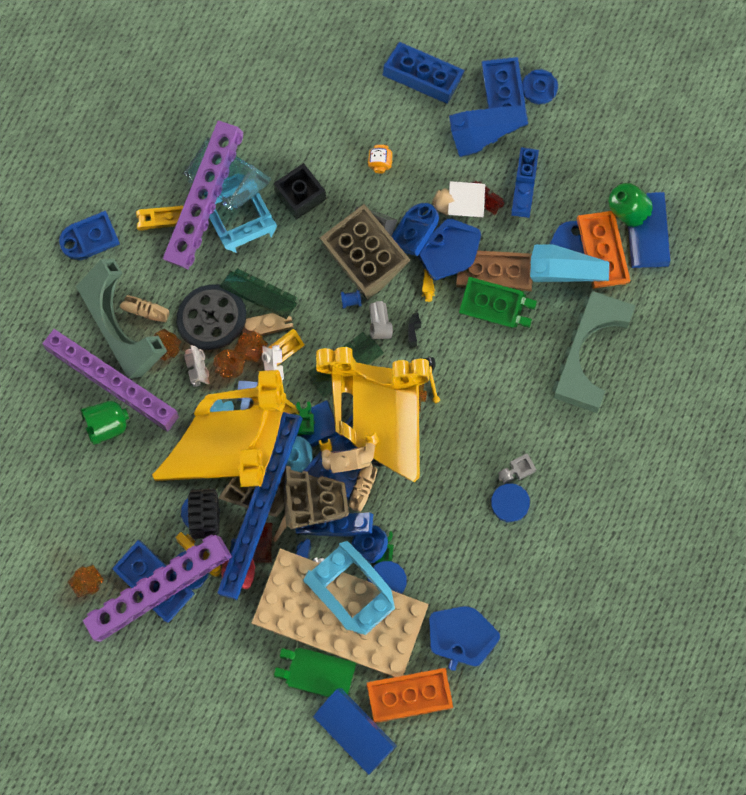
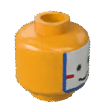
(380, 158)

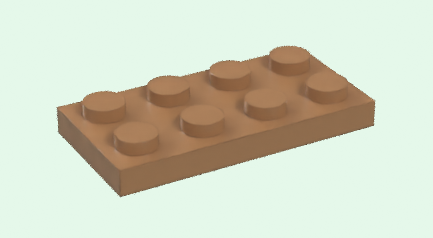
(500, 268)

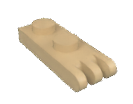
(267, 324)

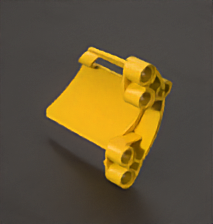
(382, 402)
(230, 441)

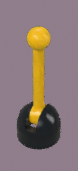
(432, 365)

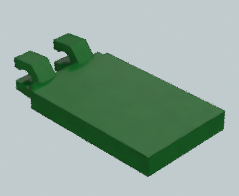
(495, 303)
(316, 672)

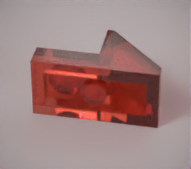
(263, 551)

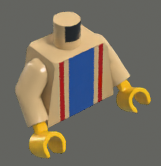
(348, 459)

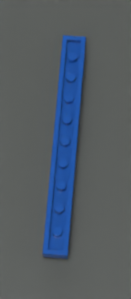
(259, 508)

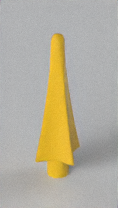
(428, 287)

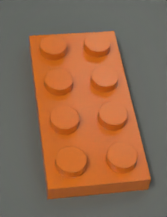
(603, 241)
(409, 695)

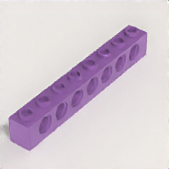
(201, 184)
(110, 380)
(95, 619)

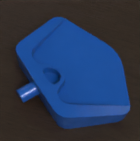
(450, 249)
(462, 636)

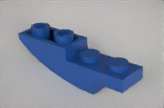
(525, 182)
(348, 526)

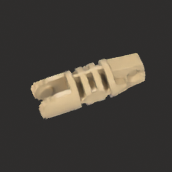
(143, 308)
(362, 488)

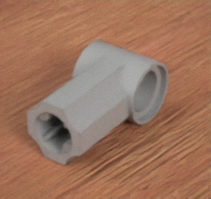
(380, 326)

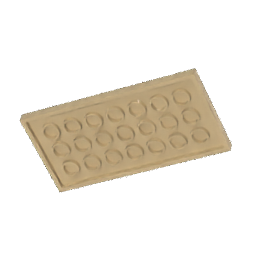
(298, 613)

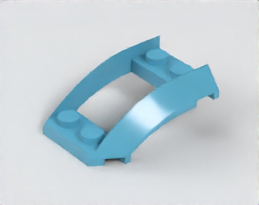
(247, 231)
(331, 568)

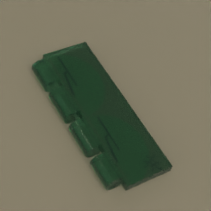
(255, 292)
(364, 352)

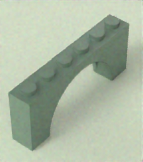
(98, 292)
(599, 313)

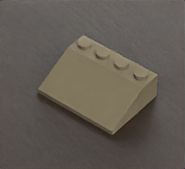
(365, 251)

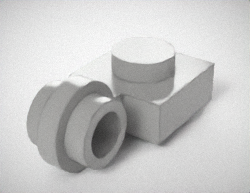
(520, 467)

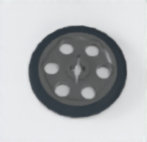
(192, 302)

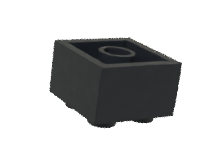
(299, 191)

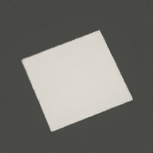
(467, 199)

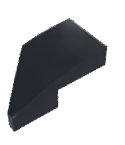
(414, 323)

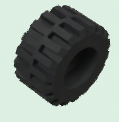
(203, 513)

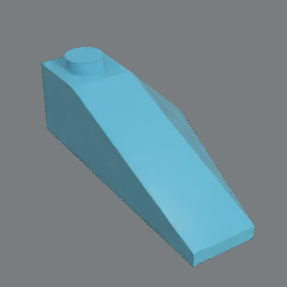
(560, 264)

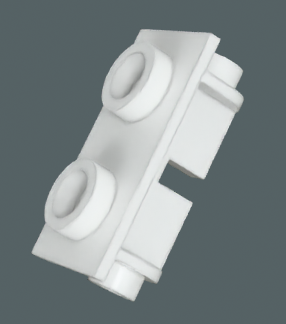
(196, 357)
(271, 357)

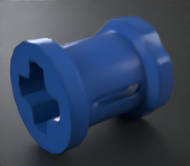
(351, 299)

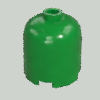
(630, 204)
(104, 421)

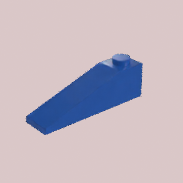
(481, 127)

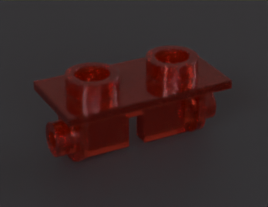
(492, 201)

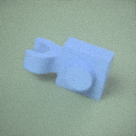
(245, 385)

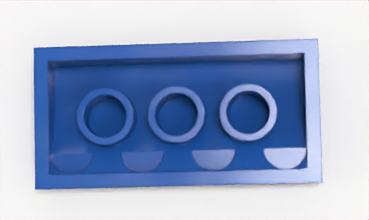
(423, 72)
(650, 240)
(354, 731)

